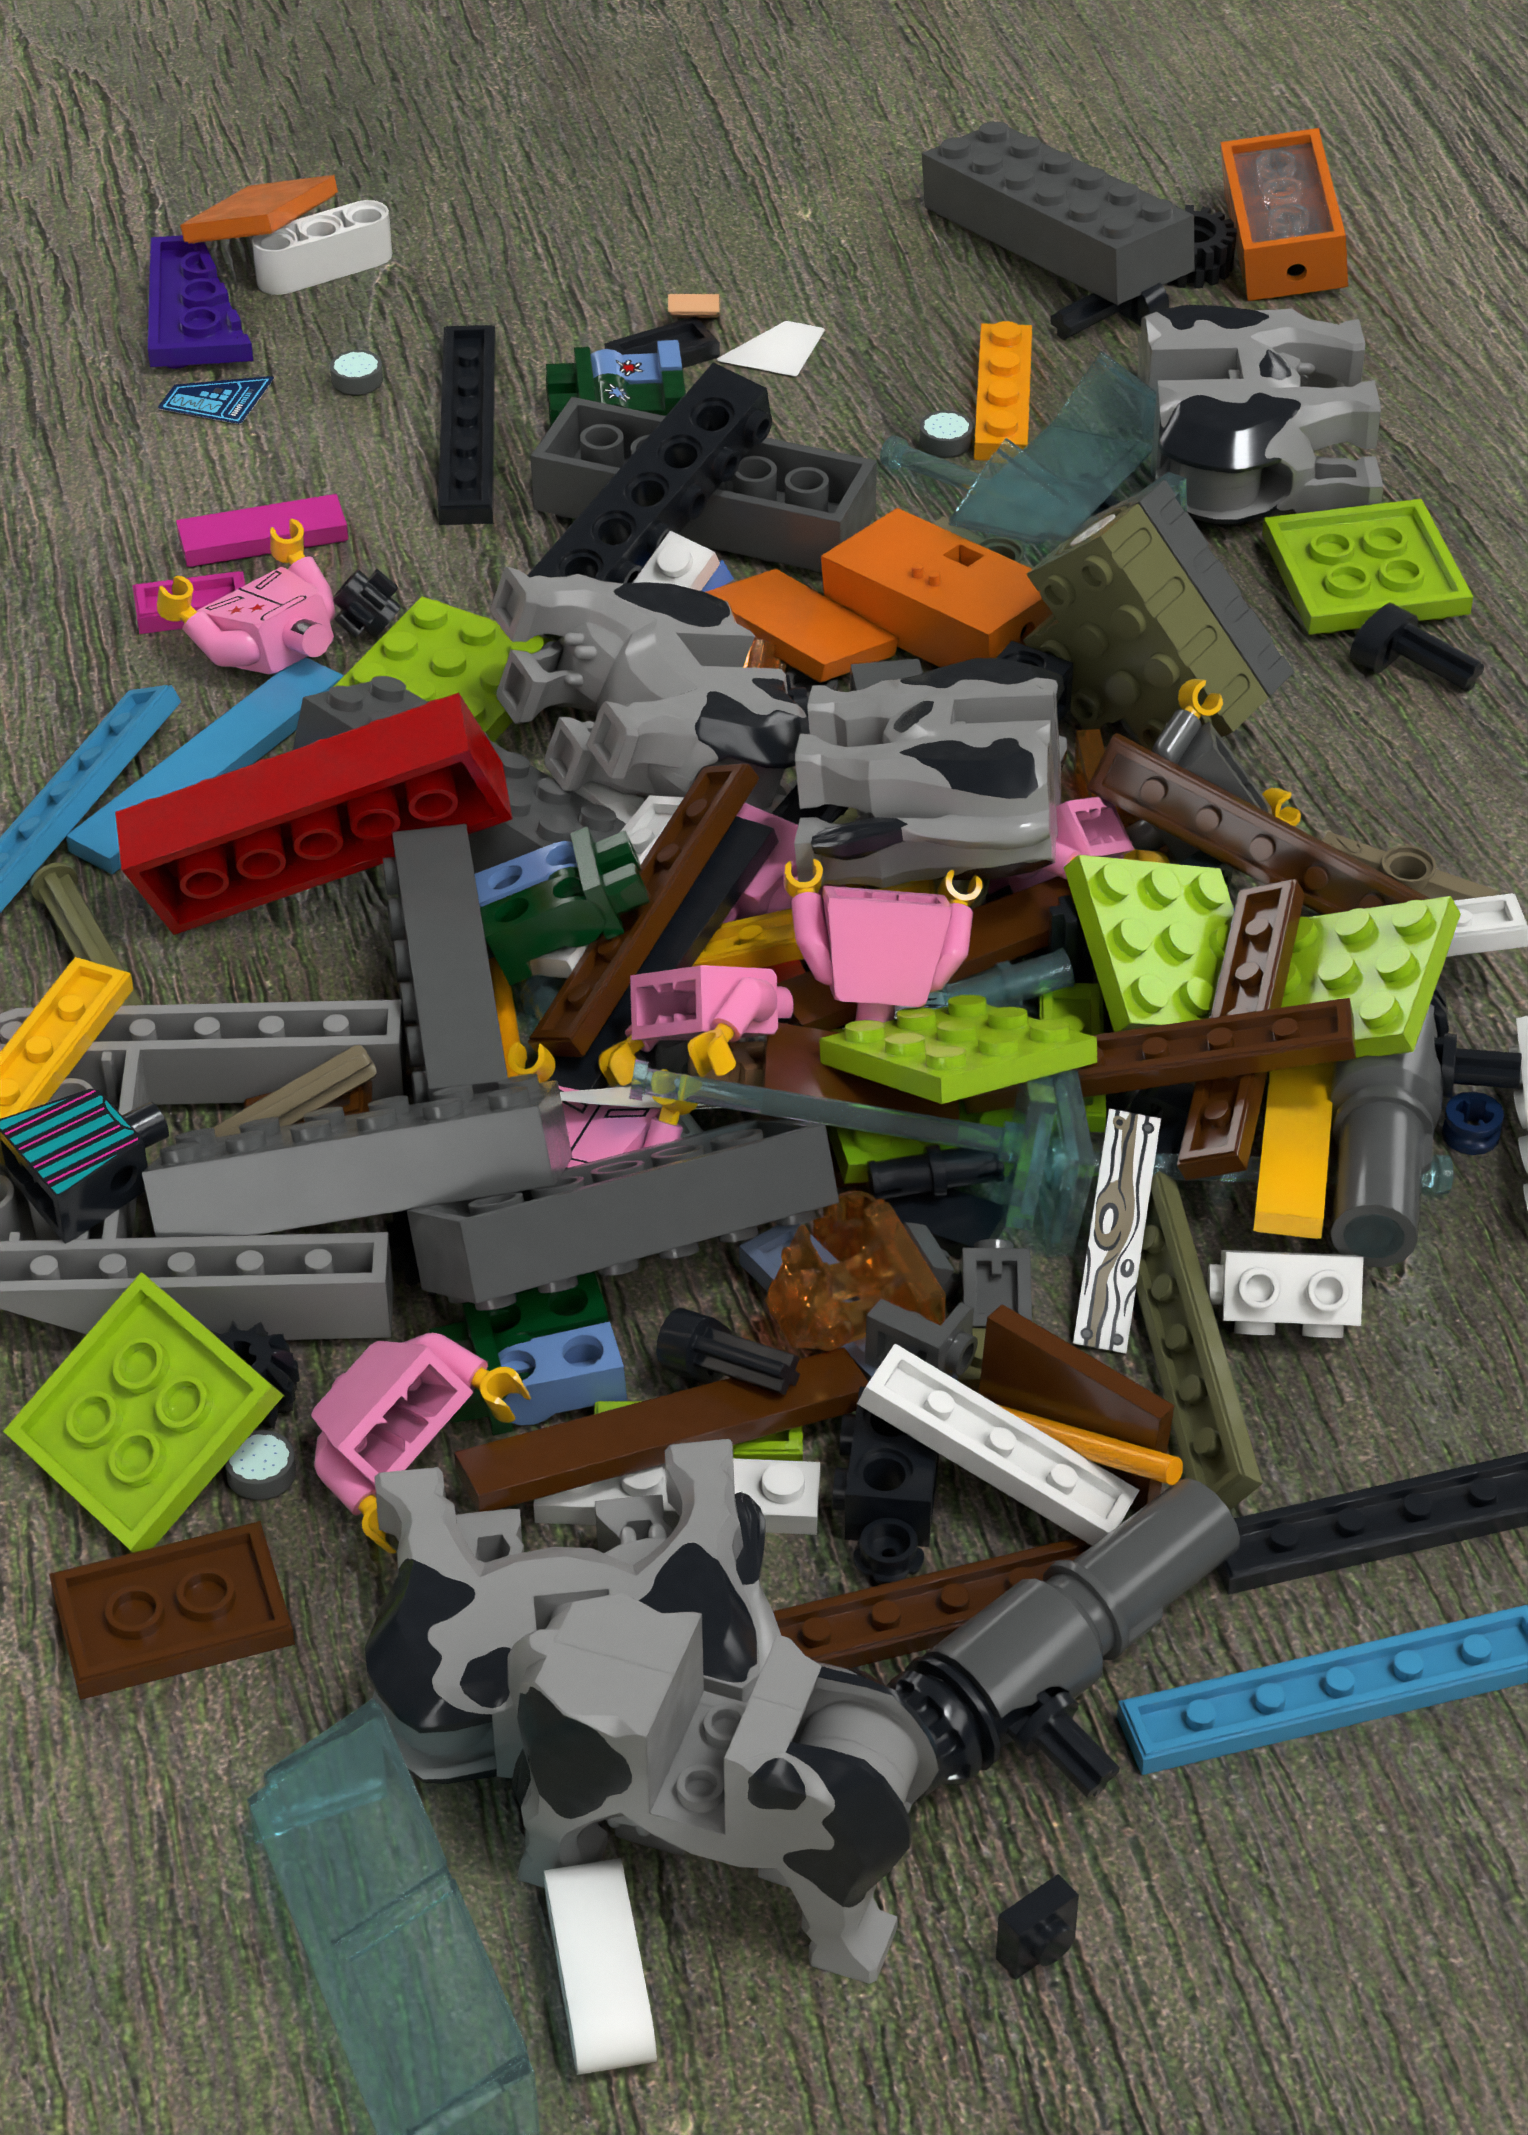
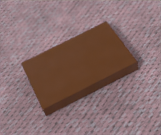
(794, 1066)
(1057, 1381)
(171, 1610)

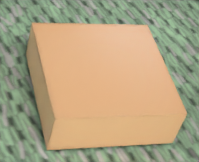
(694, 305)

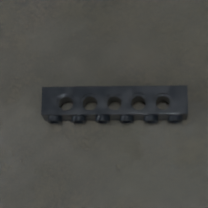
(664, 480)

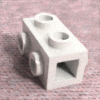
(1287, 1288)

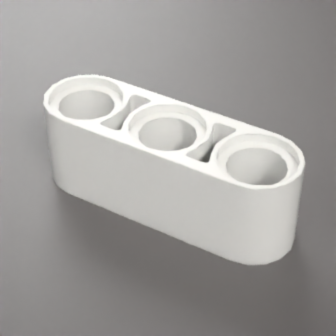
(323, 247)
(599, 1966)

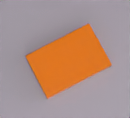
(259, 209)
(805, 625)

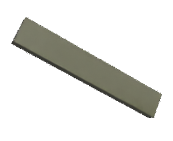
(1191, 1352)

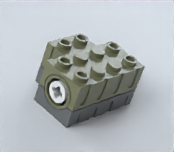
(1145, 612)

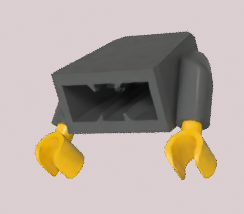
(1209, 757)

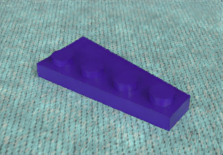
(190, 309)

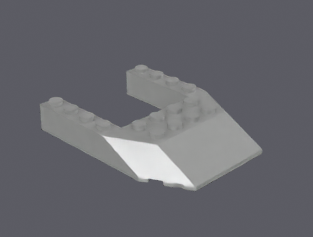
(202, 1056)

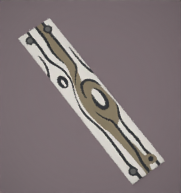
(1117, 1231)

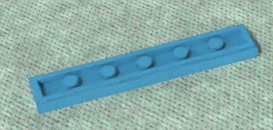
(224, 746)
(80, 784)
(1326, 1690)

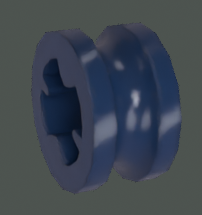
(1472, 1138)

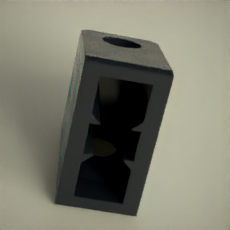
(79, 1157)

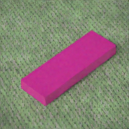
(247, 531)

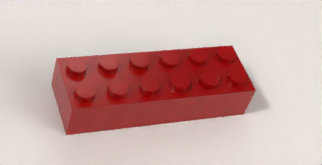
(310, 814)

